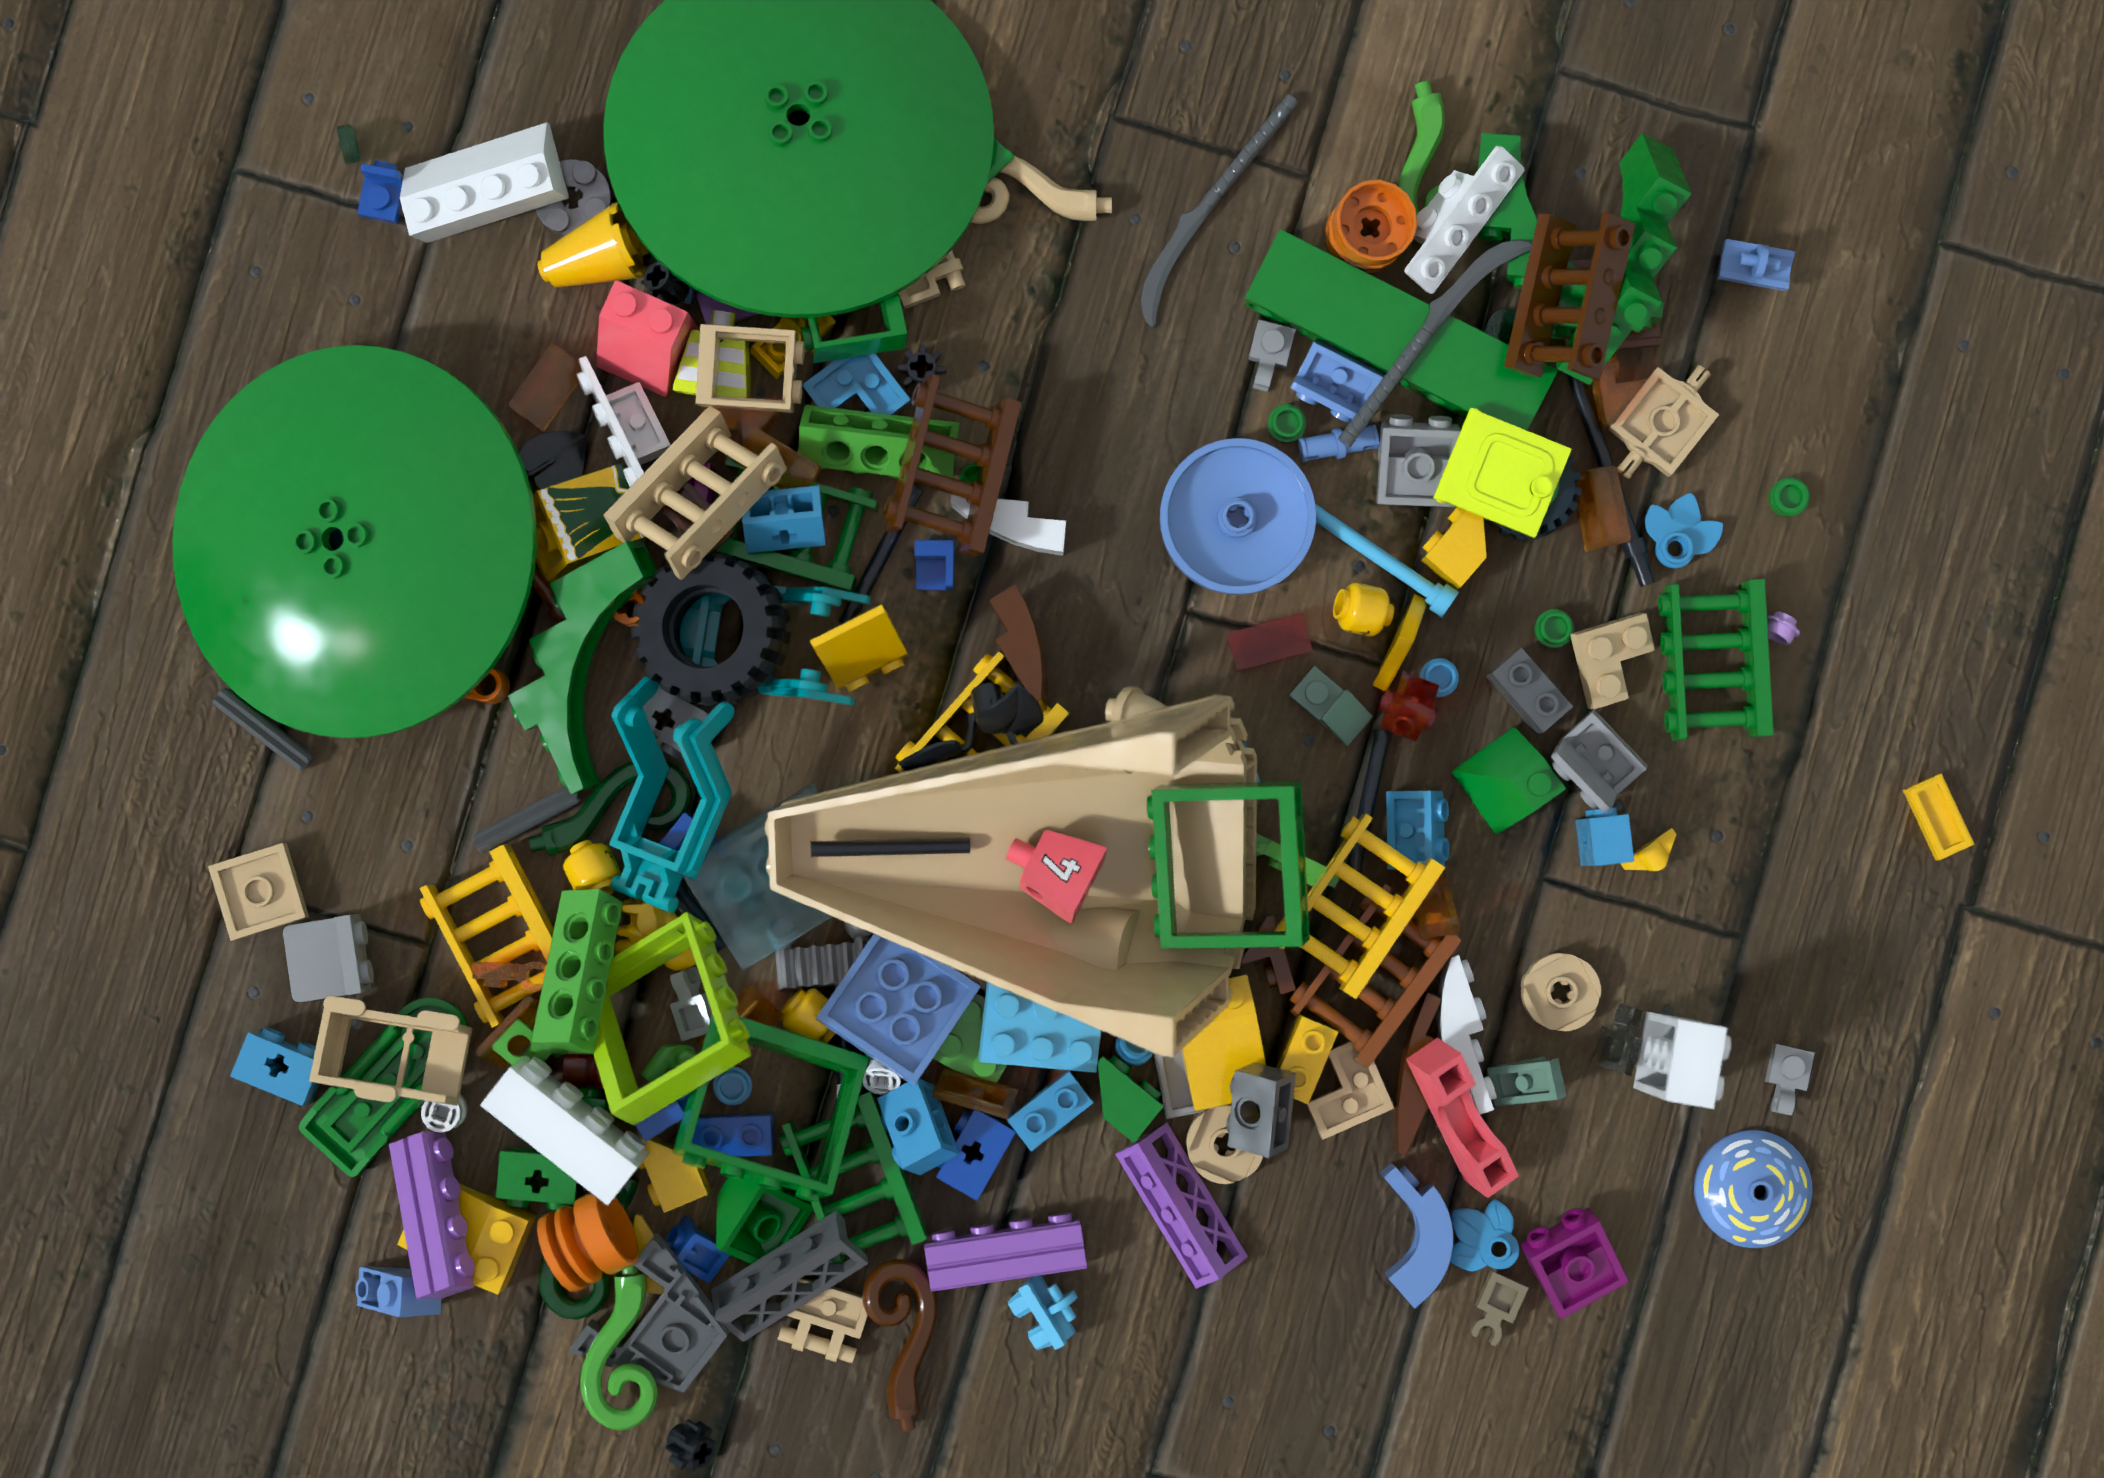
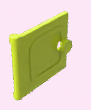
(1494, 473)

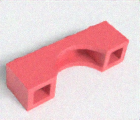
(1474, 1147)

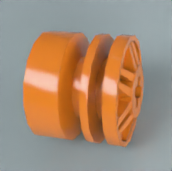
(1376, 206)
(587, 1241)

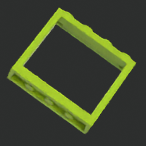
(610, 1052)

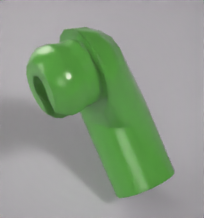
(667, 1058)

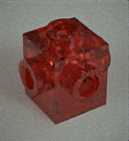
(1409, 706)

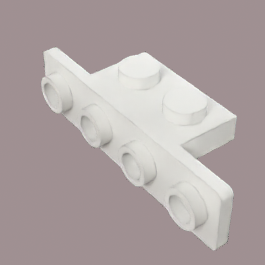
(1458, 215)
(630, 419)

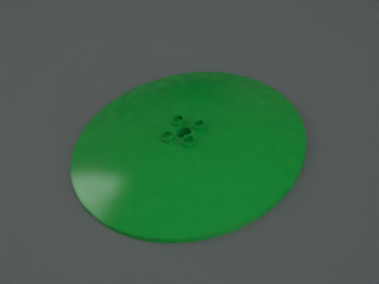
(809, 211)
(428, 554)

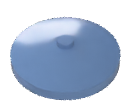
(1237, 516)

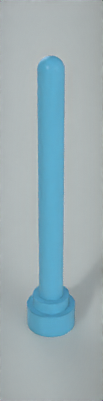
(1437, 595)

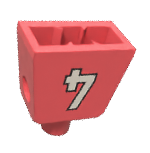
(1058, 870)

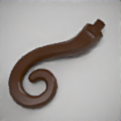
(901, 1383)

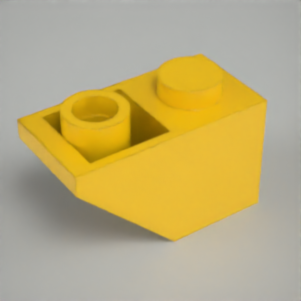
(1459, 550)
(672, 1180)

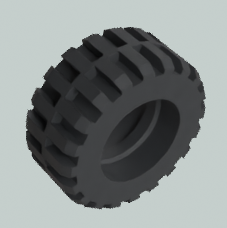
(750, 663)

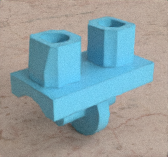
(1050, 1310)

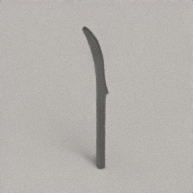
(1192, 220)
(1438, 313)

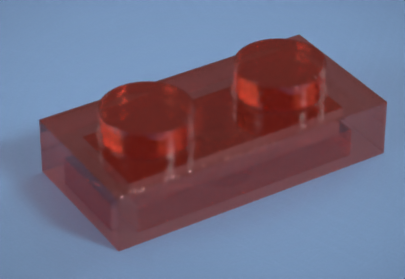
(1269, 642)

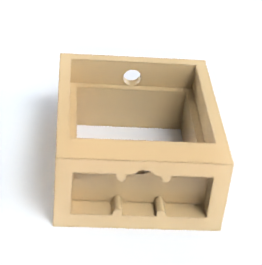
(709, 362)

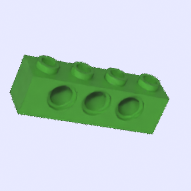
(863, 431)
(577, 972)

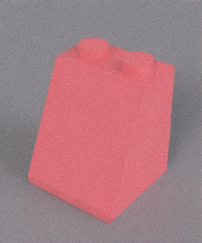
(642, 338)

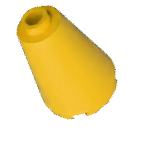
(595, 252)

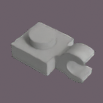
(1271, 349)
(693, 1009)
(1789, 1070)

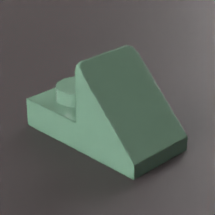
(1331, 705)
(1527, 1081)

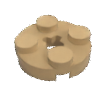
(1582, 999)
(1204, 1152)

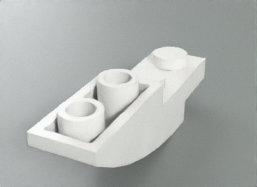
(1457, 1019)

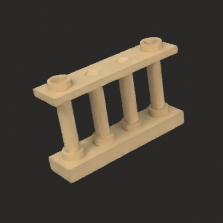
(669, 474)

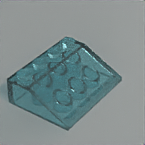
(738, 896)

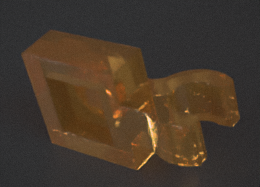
(498, 973)

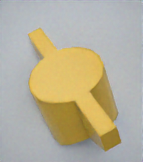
(1654, 854)

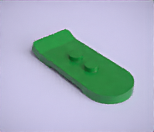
(357, 1128)

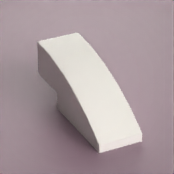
(1014, 526)

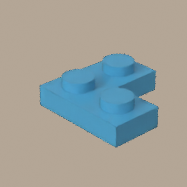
(861, 377)

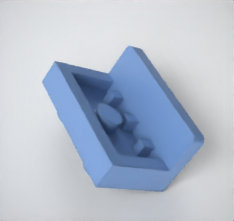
(1335, 381)

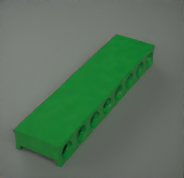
(1376, 323)

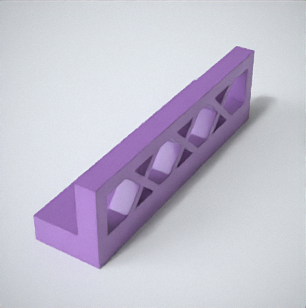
(1176, 1210)

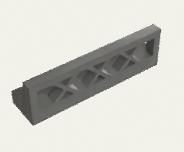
(779, 1273)

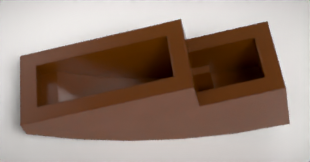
(1021, 643)

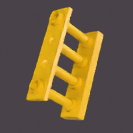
(985, 669)
(521, 903)
(1397, 908)

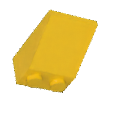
(861, 649)
(1222, 1048)
(493, 1237)

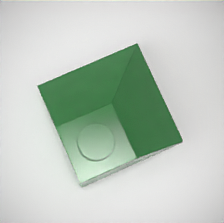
(1507, 780)
(756, 1218)

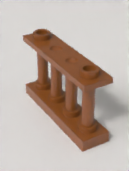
(1389, 1011)

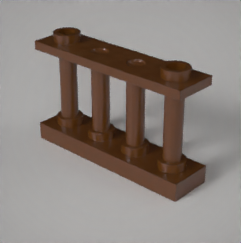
(1542, 289)
(989, 456)

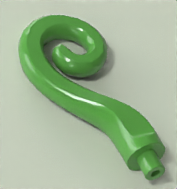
(1430, 126)
(629, 1301)

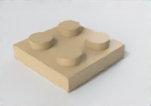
(258, 891)

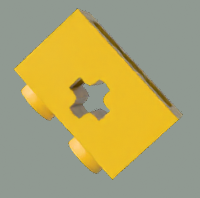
(1306, 1054)

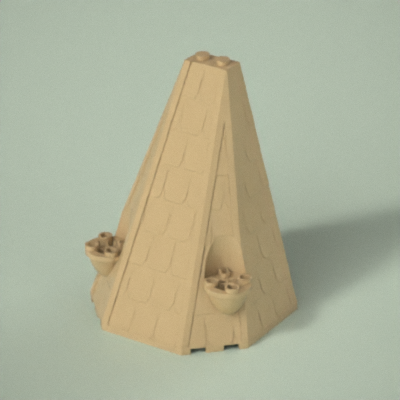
(1074, 783)

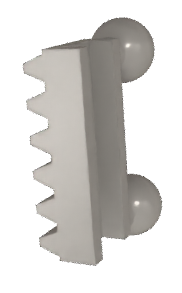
(818, 964)

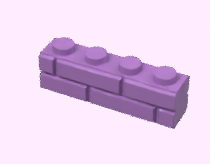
(432, 1215)
(1005, 1253)

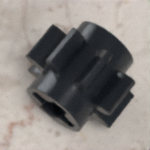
(664, 284)
(914, 362)
(690, 1445)

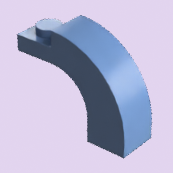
(1430, 1253)

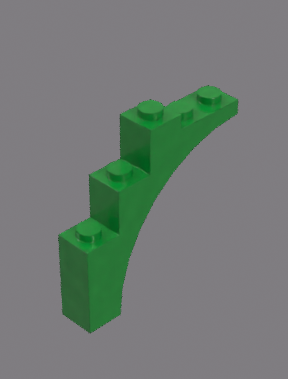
(1651, 197)
(1517, 219)
(565, 651)

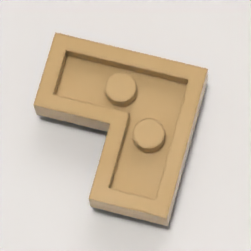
(1600, 652)
(1356, 1101)

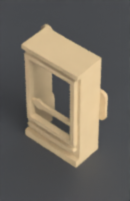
(444, 1062)

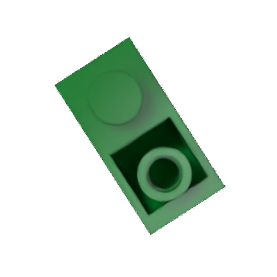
(1124, 1101)

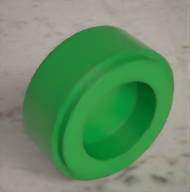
(1789, 497)

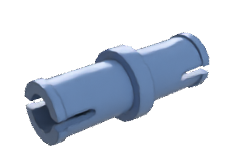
(1329, 445)

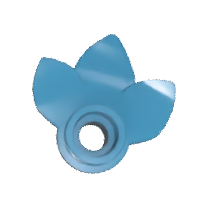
(1681, 526)
(1478, 1235)

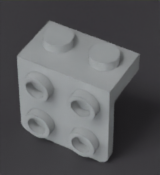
(1597, 761)
(328, 958)

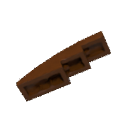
(1409, 1100)

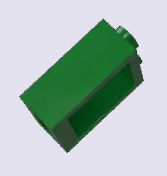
(892, 339)

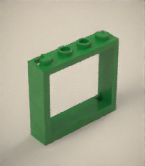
(1293, 863)
(804, 1049)

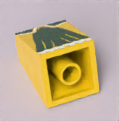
(573, 521)

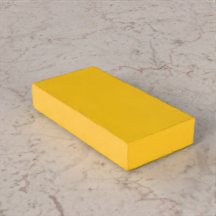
(1938, 817)

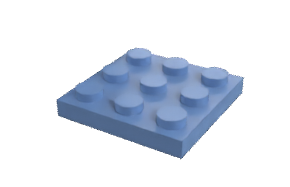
(897, 1006)

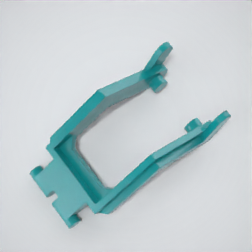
(701, 630)
(650, 868)

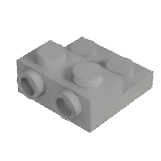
(1413, 459)

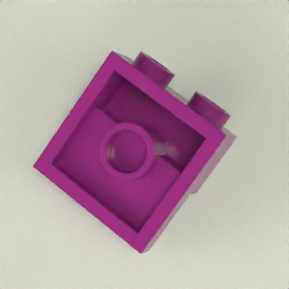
(1574, 1261)

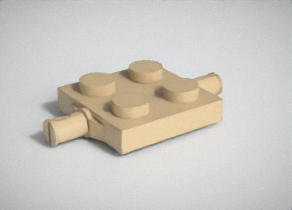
(1663, 421)

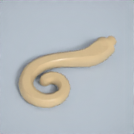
(1069, 203)

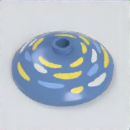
(1727, 1184)

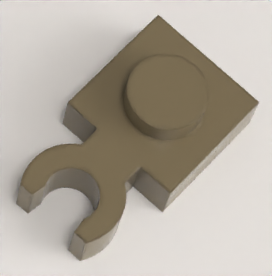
(1499, 1300)

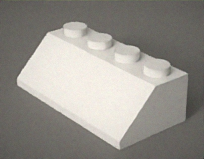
(482, 184)

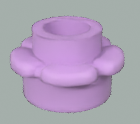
(1782, 628)

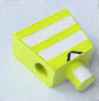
(733, 368)

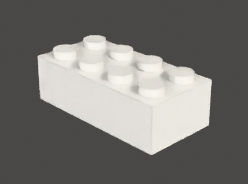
(1682, 1060)
(566, 1128)

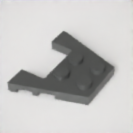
(675, 1333)

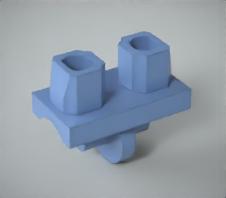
(1755, 265)

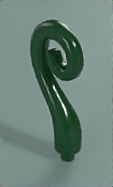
(568, 832)
(581, 1308)

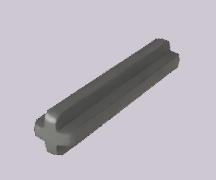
(263, 729)
(525, 819)

